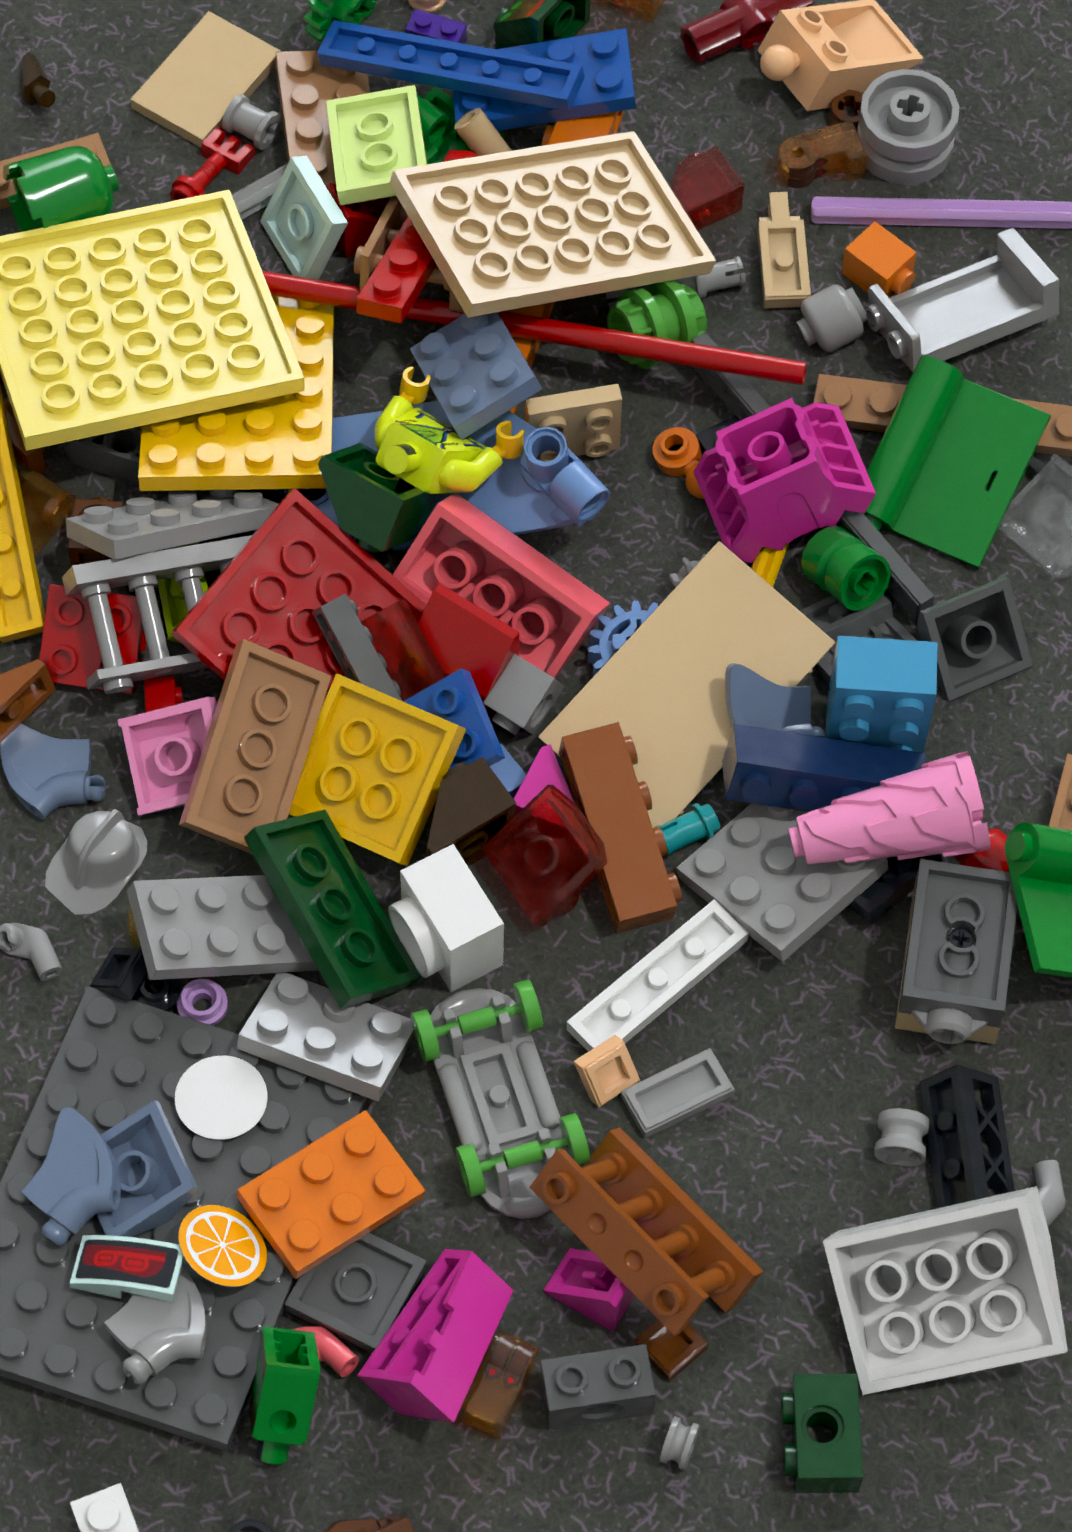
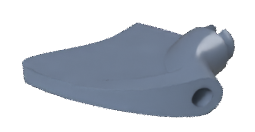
(763, 704)
(49, 771)
(75, 1178)

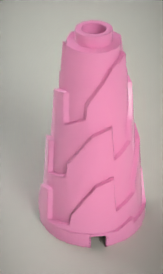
(903, 817)

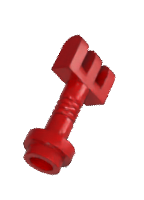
(217, 159)

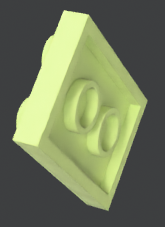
(371, 139)

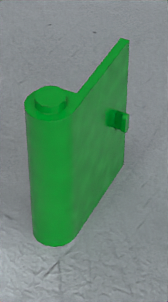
(941, 457)
(1042, 882)

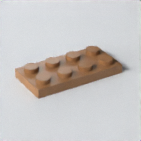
(303, 96)
(254, 745)

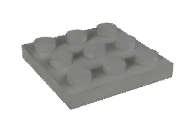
(767, 889)

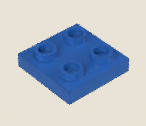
(459, 702)

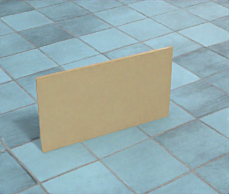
(672, 670)

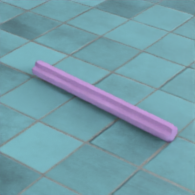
(941, 212)

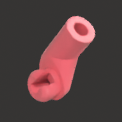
(333, 1351)

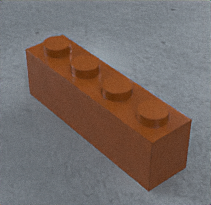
(616, 805)

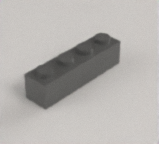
(353, 646)

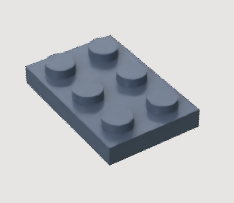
(475, 371)

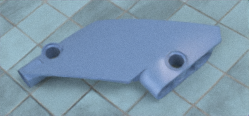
(519, 495)

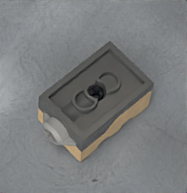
(957, 953)

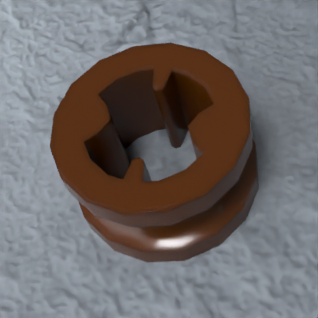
(847, 98)

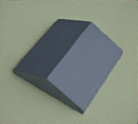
(151, 1173)

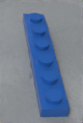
(451, 65)

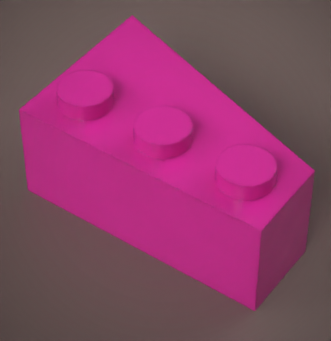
(439, 1338)

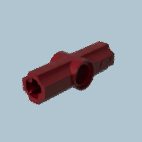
(733, 25)

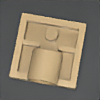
(585, 417)

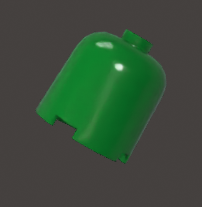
(60, 188)

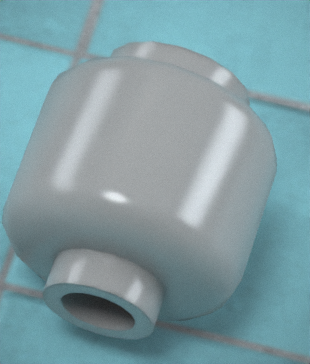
(832, 318)

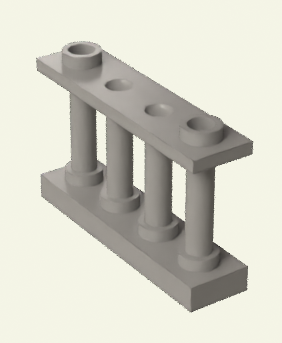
(141, 575)

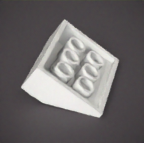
(948, 1291)

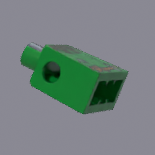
(283, 1391)

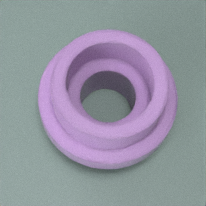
(203, 989)

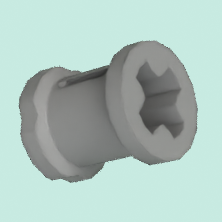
(251, 121)

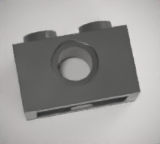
(597, 1387)

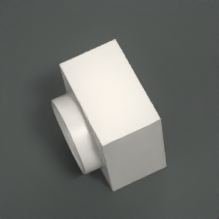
(447, 920)

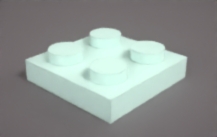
(303, 219)

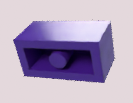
(436, 27)

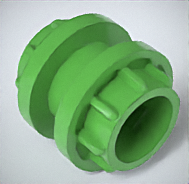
(663, 311)

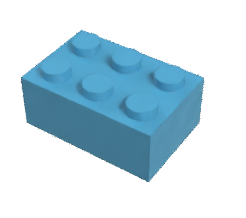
(882, 692)

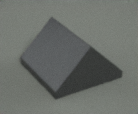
(976, 638)

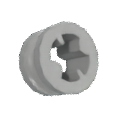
(679, 1443)

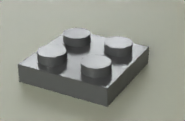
(358, 1290)

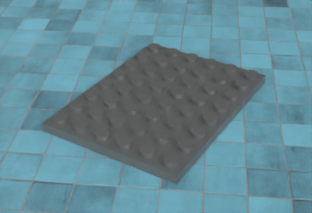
(56, 1335)

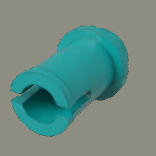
(690, 827)

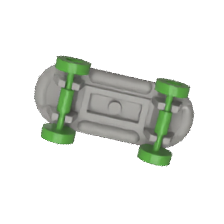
(498, 1094)

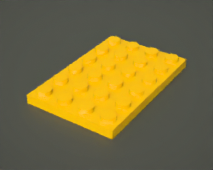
(258, 442)

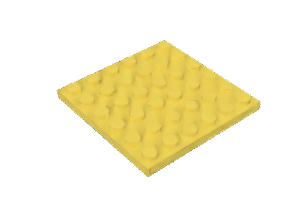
(137, 321)

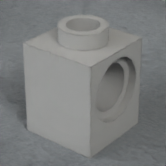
(522, 696)

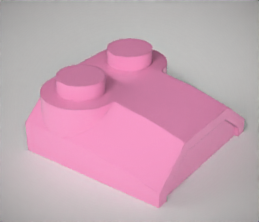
(165, 752)

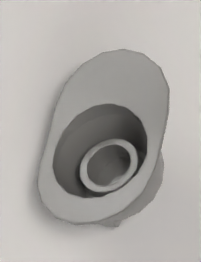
(96, 861)

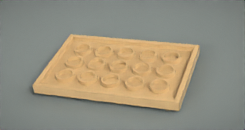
(551, 223)

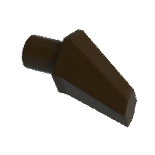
(35, 83)

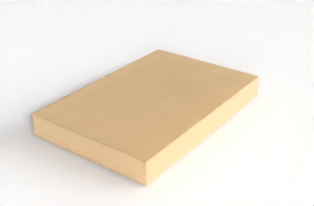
(203, 78)

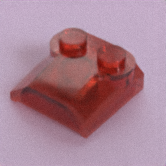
(547, 855)

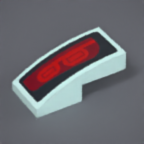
(129, 1265)

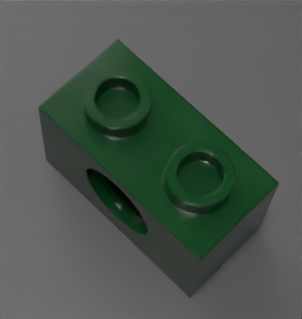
(828, 1402)

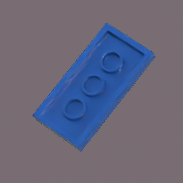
(604, 90)

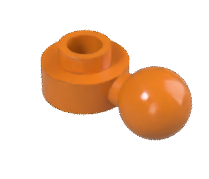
(682, 461)

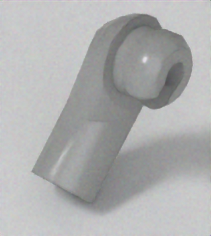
(33, 945)
(1050, 1188)

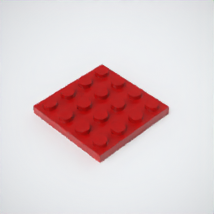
(278, 580)

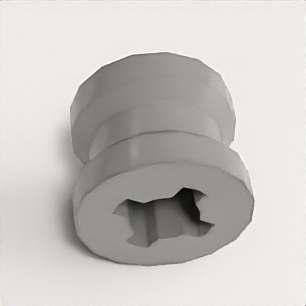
(901, 1137)

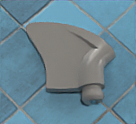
(160, 1330)

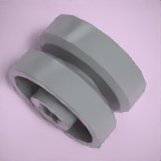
(908, 126)

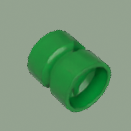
(845, 568)

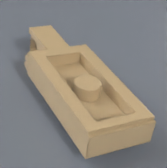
(782, 255)

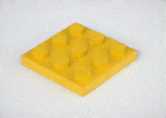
(375, 768)

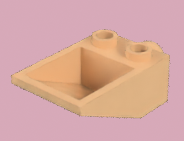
(833, 50)

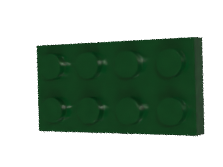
(332, 908)

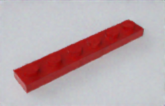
(400, 271)

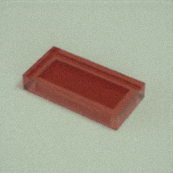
(404, 649)

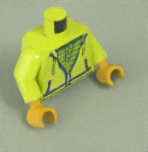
(430, 451)

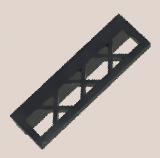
(954, 1140)

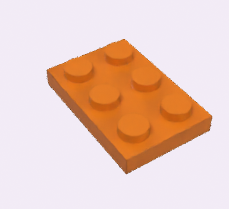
(330, 1194)

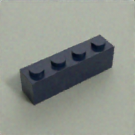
(805, 769)

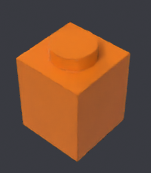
(881, 260)

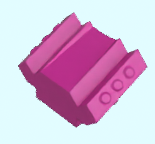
(782, 476)

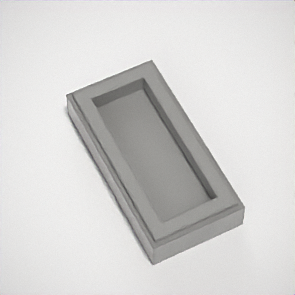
(677, 1093)

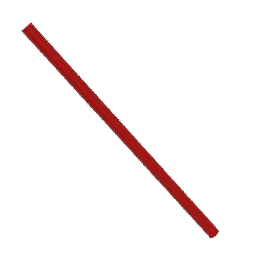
(562, 332)

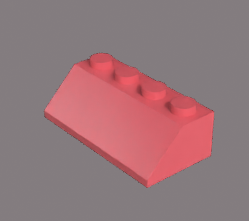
(504, 578)

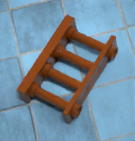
(647, 1230)

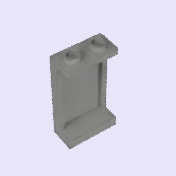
(967, 305)

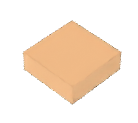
(606, 1070)

